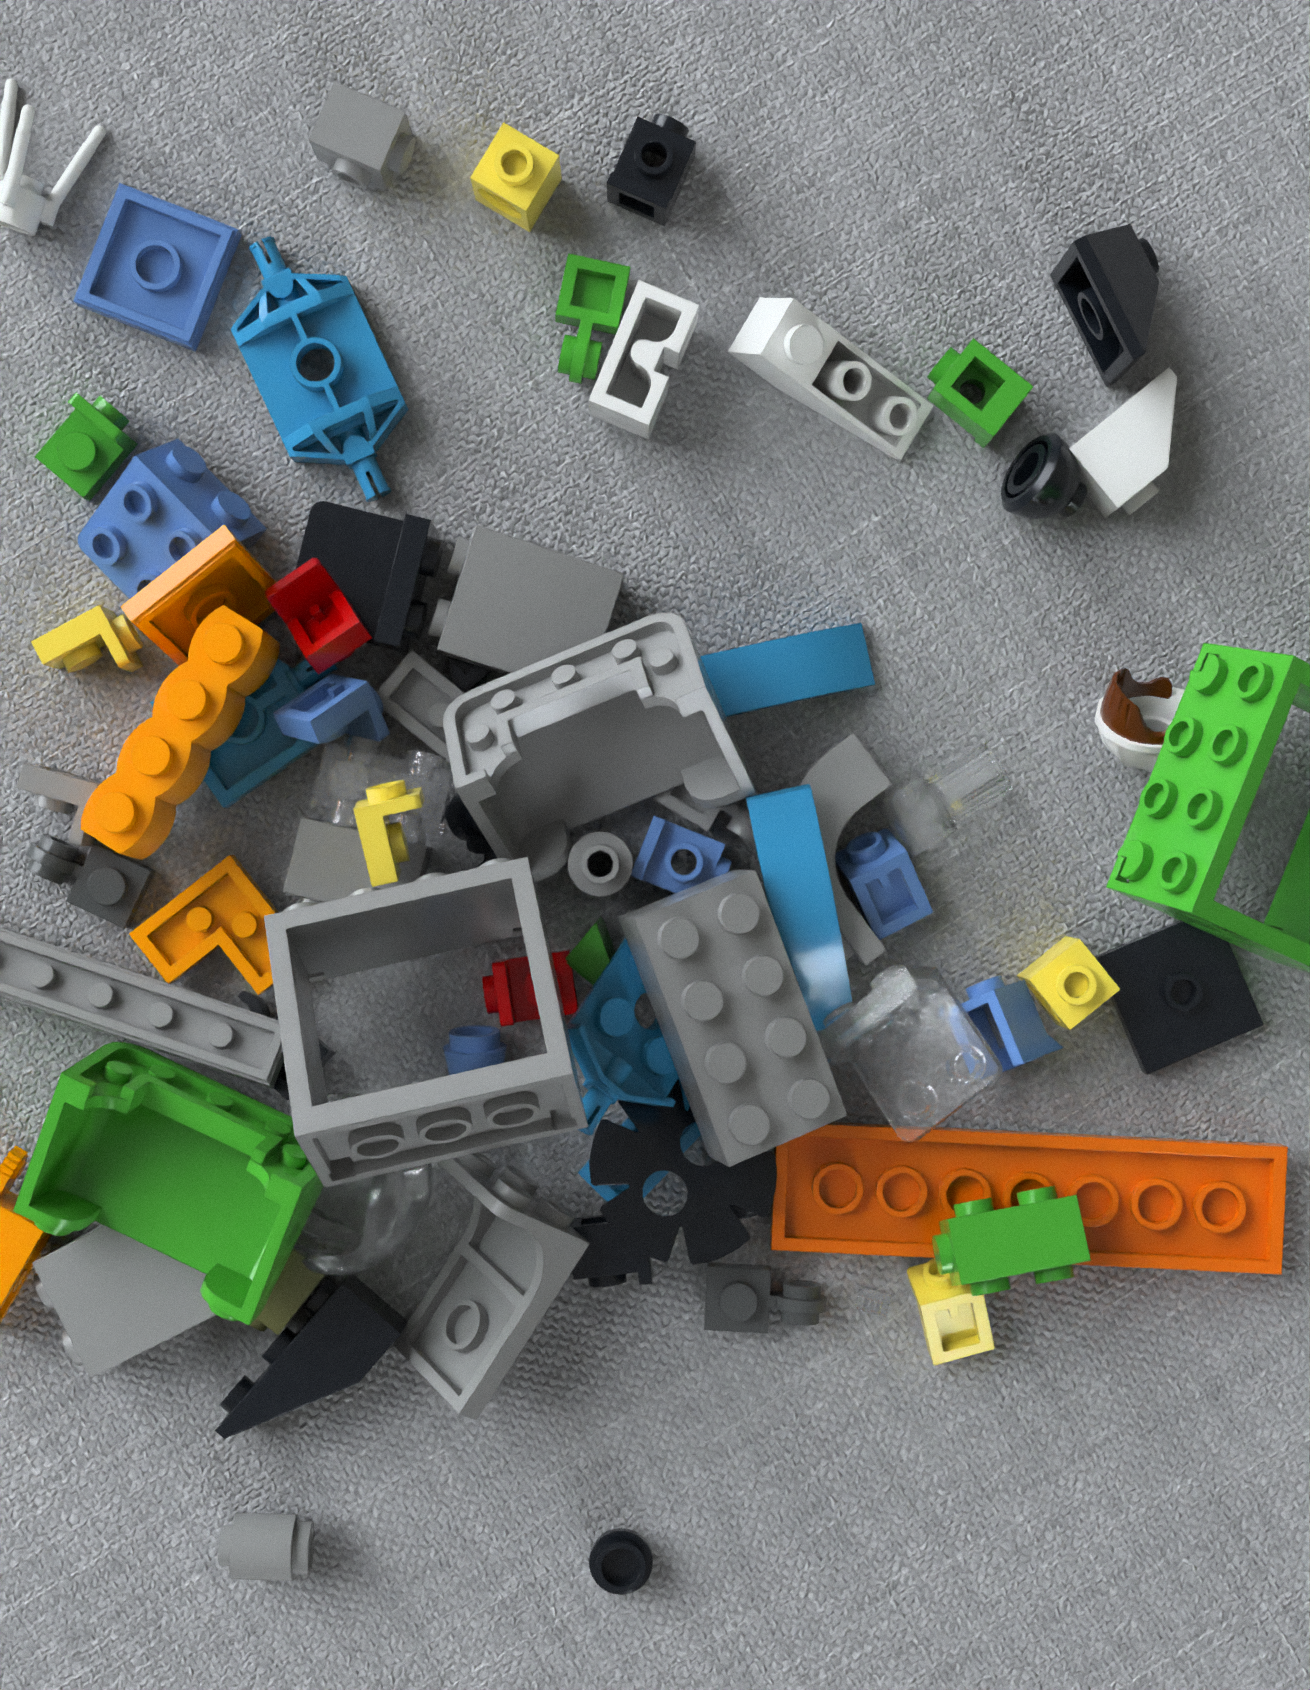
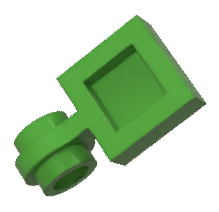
(592, 300)

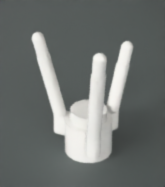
(20, 195)

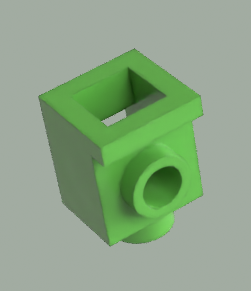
(999, 385)

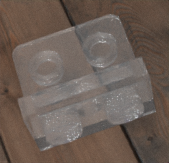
(912, 1048)

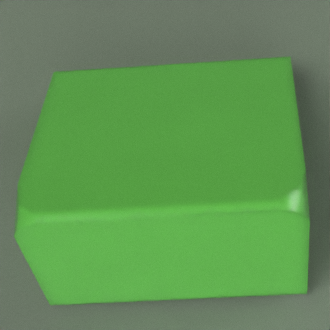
(592, 952)

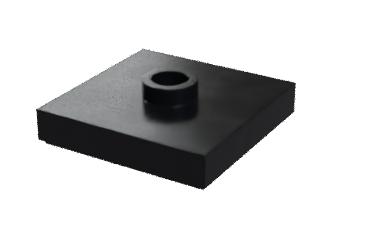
(1178, 994)

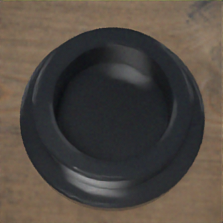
(620, 1561)

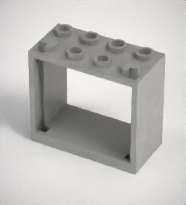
(442, 1114)

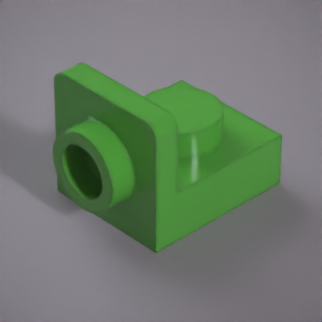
(88, 446)

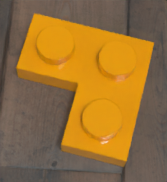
(215, 911)

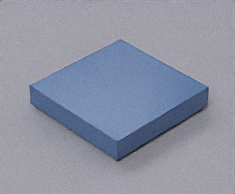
(157, 267)

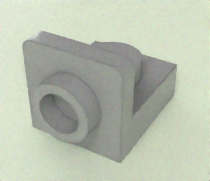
(59, 793)

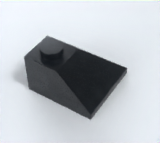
(1110, 295)

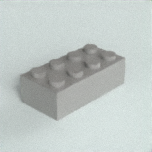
(733, 1016)

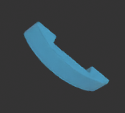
(790, 669)
(801, 895)

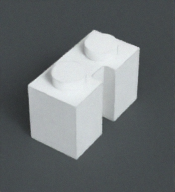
(650, 334)

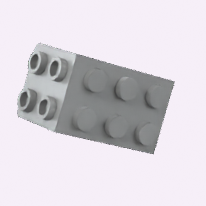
(491, 1285)

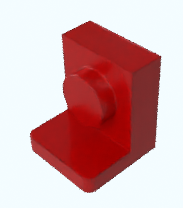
(512, 989)

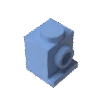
(659, 846)

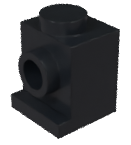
(648, 189)
(607, 1256)

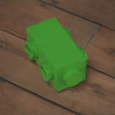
(991, 1244)

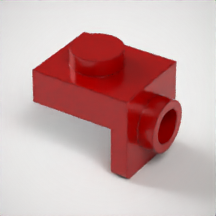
(318, 615)

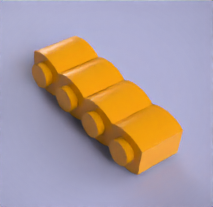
(173, 748)

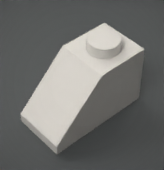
(1129, 448)

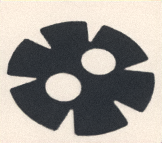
(707, 1220)

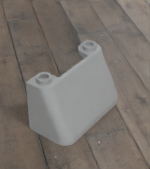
(591, 739)

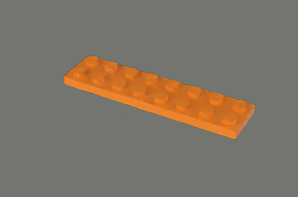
(1137, 1196)

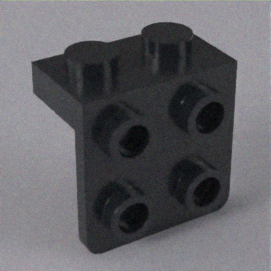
(377, 566)

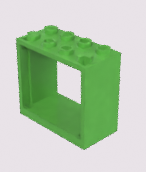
(1203, 796)

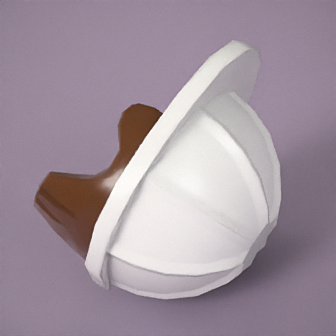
(1136, 717)

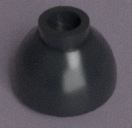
(1043, 480)

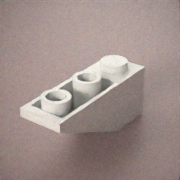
(829, 374)

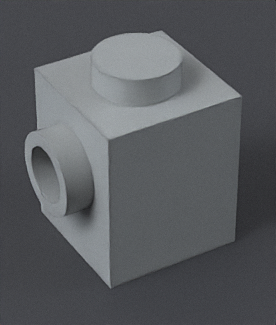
(362, 138)

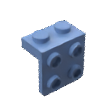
(159, 514)

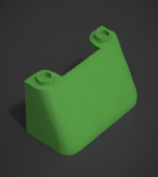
(175, 1170)

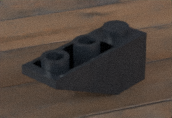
(328, 1354)

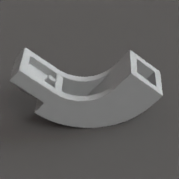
(840, 786)

